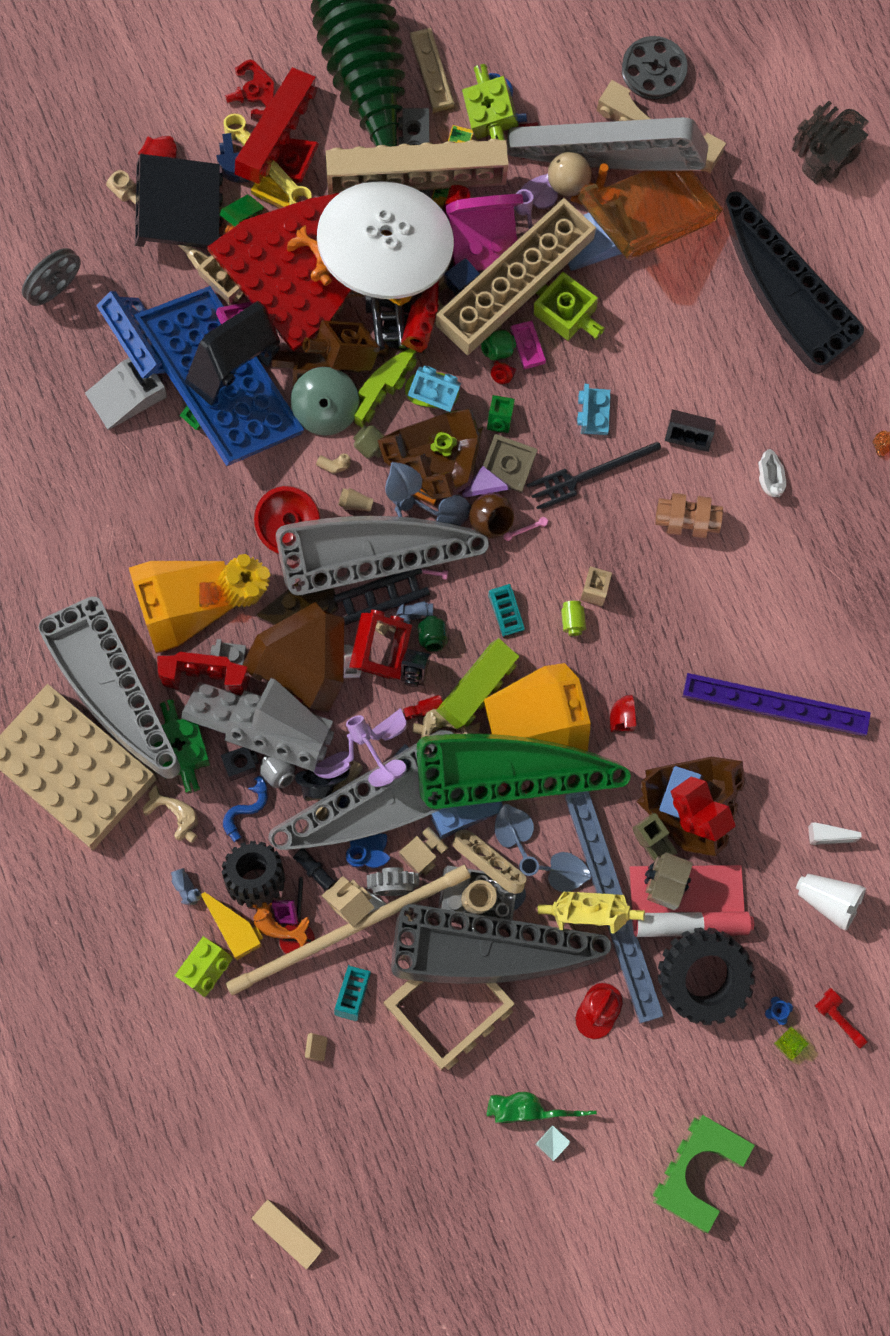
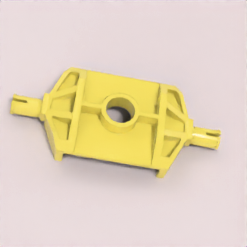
(605, 910)

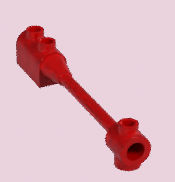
(424, 310)

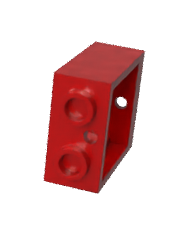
(364, 642)

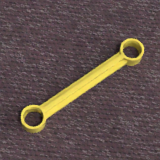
(276, 171)

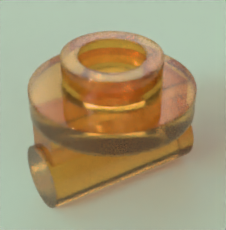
(882, 443)
(209, 594)

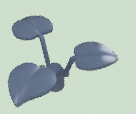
(405, 481)
(566, 869)

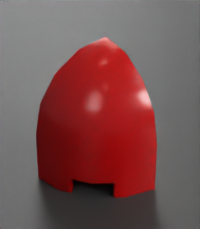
(623, 715)

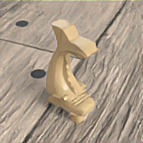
(435, 721)
(185, 814)

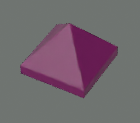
(285, 911)

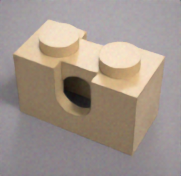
(348, 900)

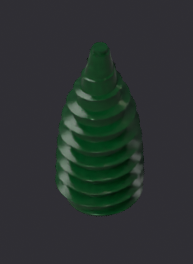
(363, 60)

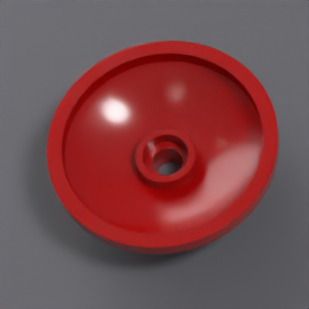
(275, 511)

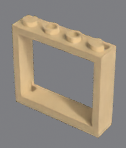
(465, 1045)

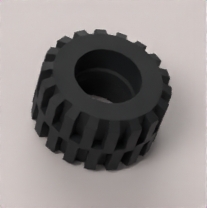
(249, 858)

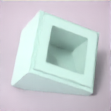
(552, 1143)

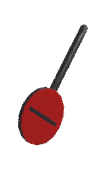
(290, 945)

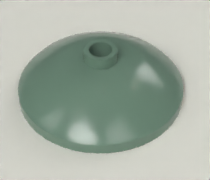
(329, 385)

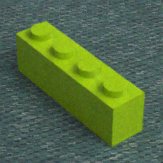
(478, 683)

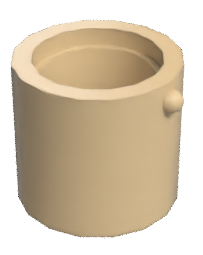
(479, 897)

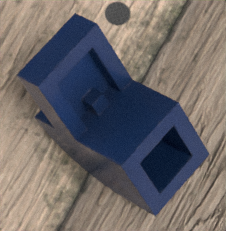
(227, 160)

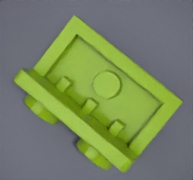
(204, 966)

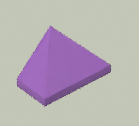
(484, 483)

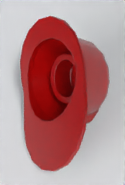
(598, 1011)

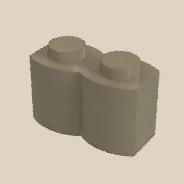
(669, 880)

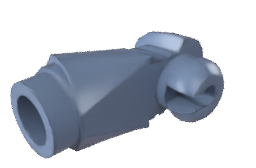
(417, 611)
(185, 887)

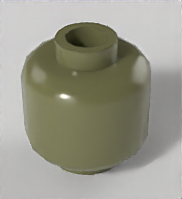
(367, 441)

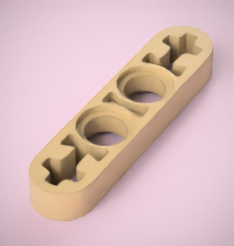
(509, 878)

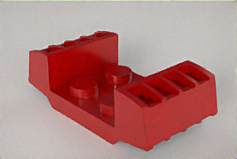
(195, 664)

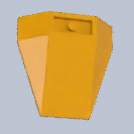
(171, 599)
(542, 707)

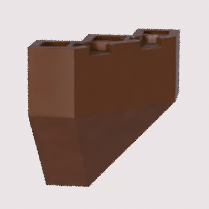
(439, 474)
(302, 656)
(724, 781)

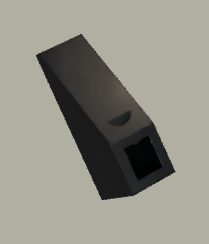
(414, 667)

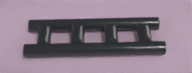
(379, 316)
(388, 582)

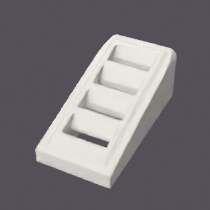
(829, 834)

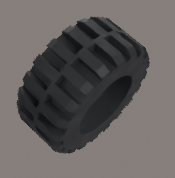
(723, 1001)

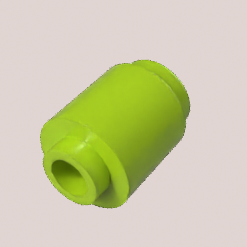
(573, 618)

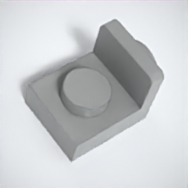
(233, 652)

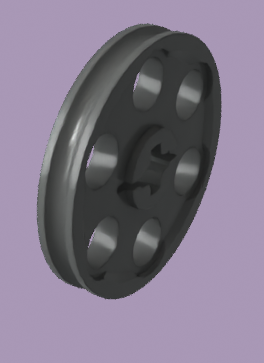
(645, 64)
(51, 276)

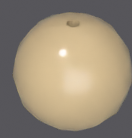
(569, 173)

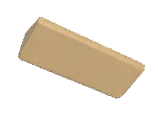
(287, 1234)

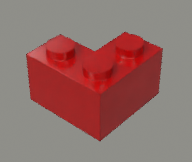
(699, 811)

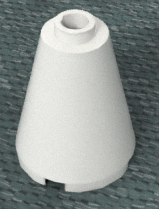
(832, 898)

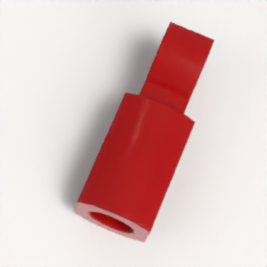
(422, 708)

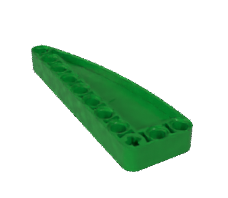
(495, 759)

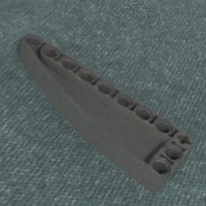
(470, 957)

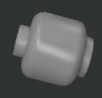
(277, 772)

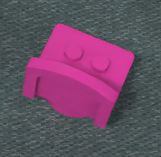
(483, 228)

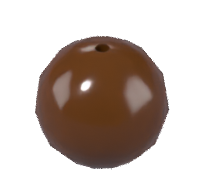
(492, 515)

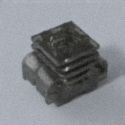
(829, 141)

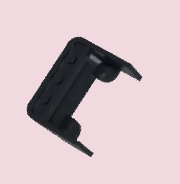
(230, 347)

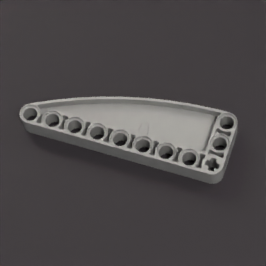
(622, 145)
(355, 540)
(94, 677)
(365, 815)

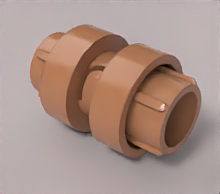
(695, 516)

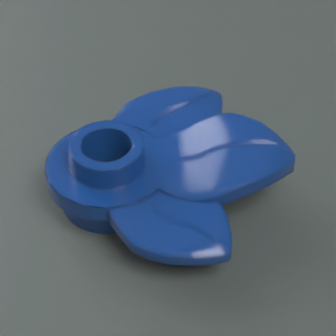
(371, 850)

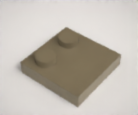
(510, 461)

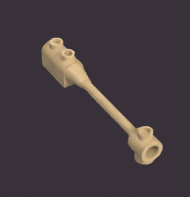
(207, 266)

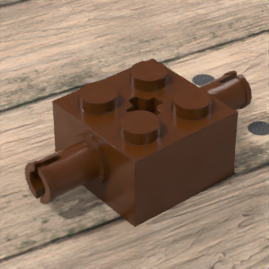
(345, 346)

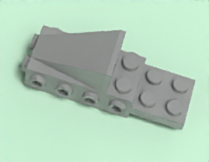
(266, 723)

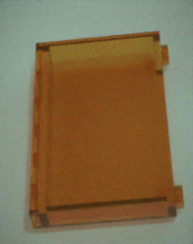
(650, 209)

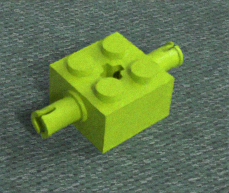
(489, 105)
(567, 307)

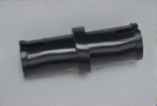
(314, 869)

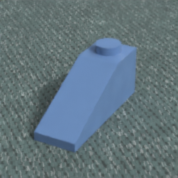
(452, 819)

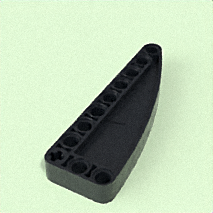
(788, 303)

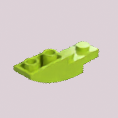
(386, 378)

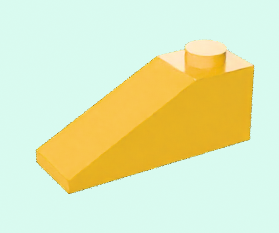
(236, 930)

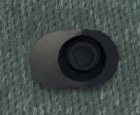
(317, 787)

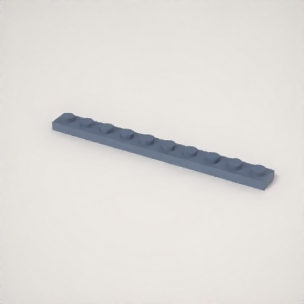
(606, 882)

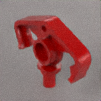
(254, 90)

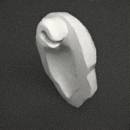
(772, 474)

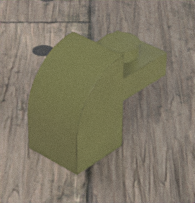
(652, 836)

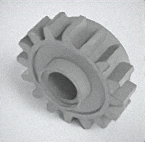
(392, 882)

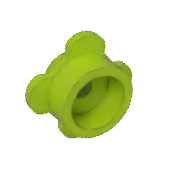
(443, 438)

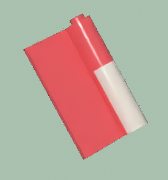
(711, 901)

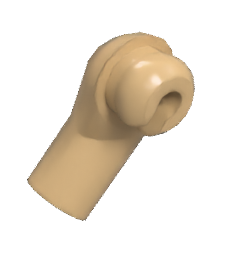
(334, 466)

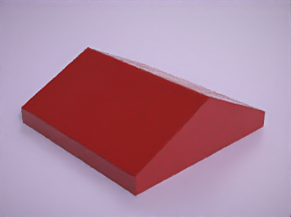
(296, 158)

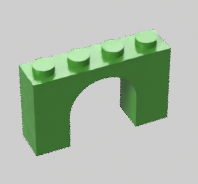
(674, 1193)

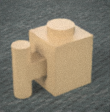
(419, 855)

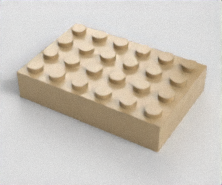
(71, 767)

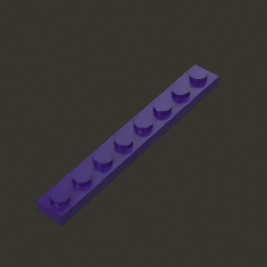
(776, 704)

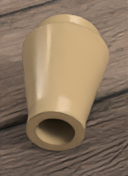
(354, 500)

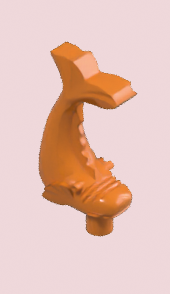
(321, 271)
(267, 926)

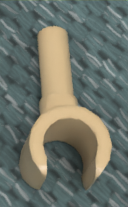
(382, 629)

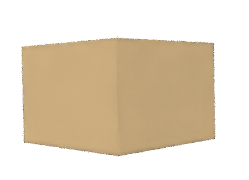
(596, 586)

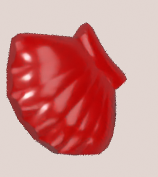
(160, 146)

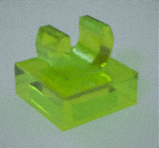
(790, 1043)

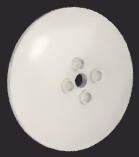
(380, 264)

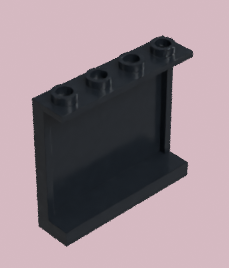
(177, 201)

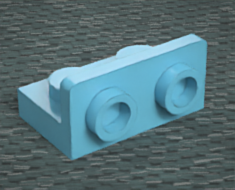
(434, 388)
(595, 411)

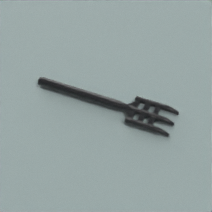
(570, 481)

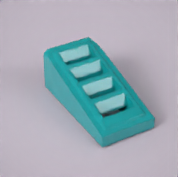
(503, 590)
(348, 1013)

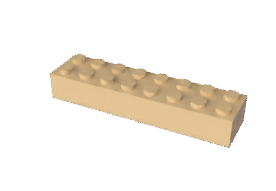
(420, 166)
(515, 276)

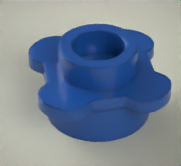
(785, 1008)

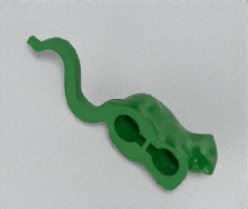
(523, 1108)

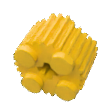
(243, 581)

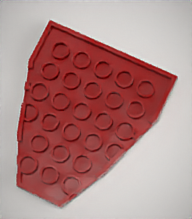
(281, 279)

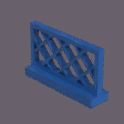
(118, 315)

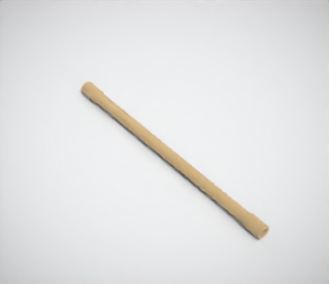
(248, 979)

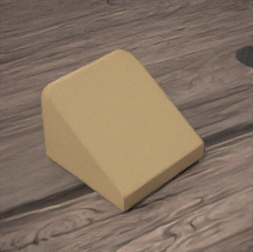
(315, 1047)

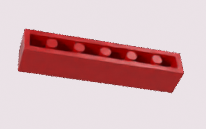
(275, 126)

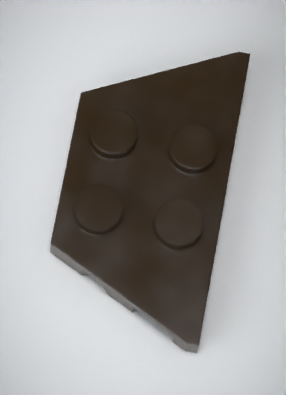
(289, 603)

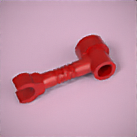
(829, 1005)

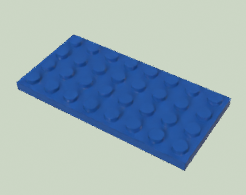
(247, 413)

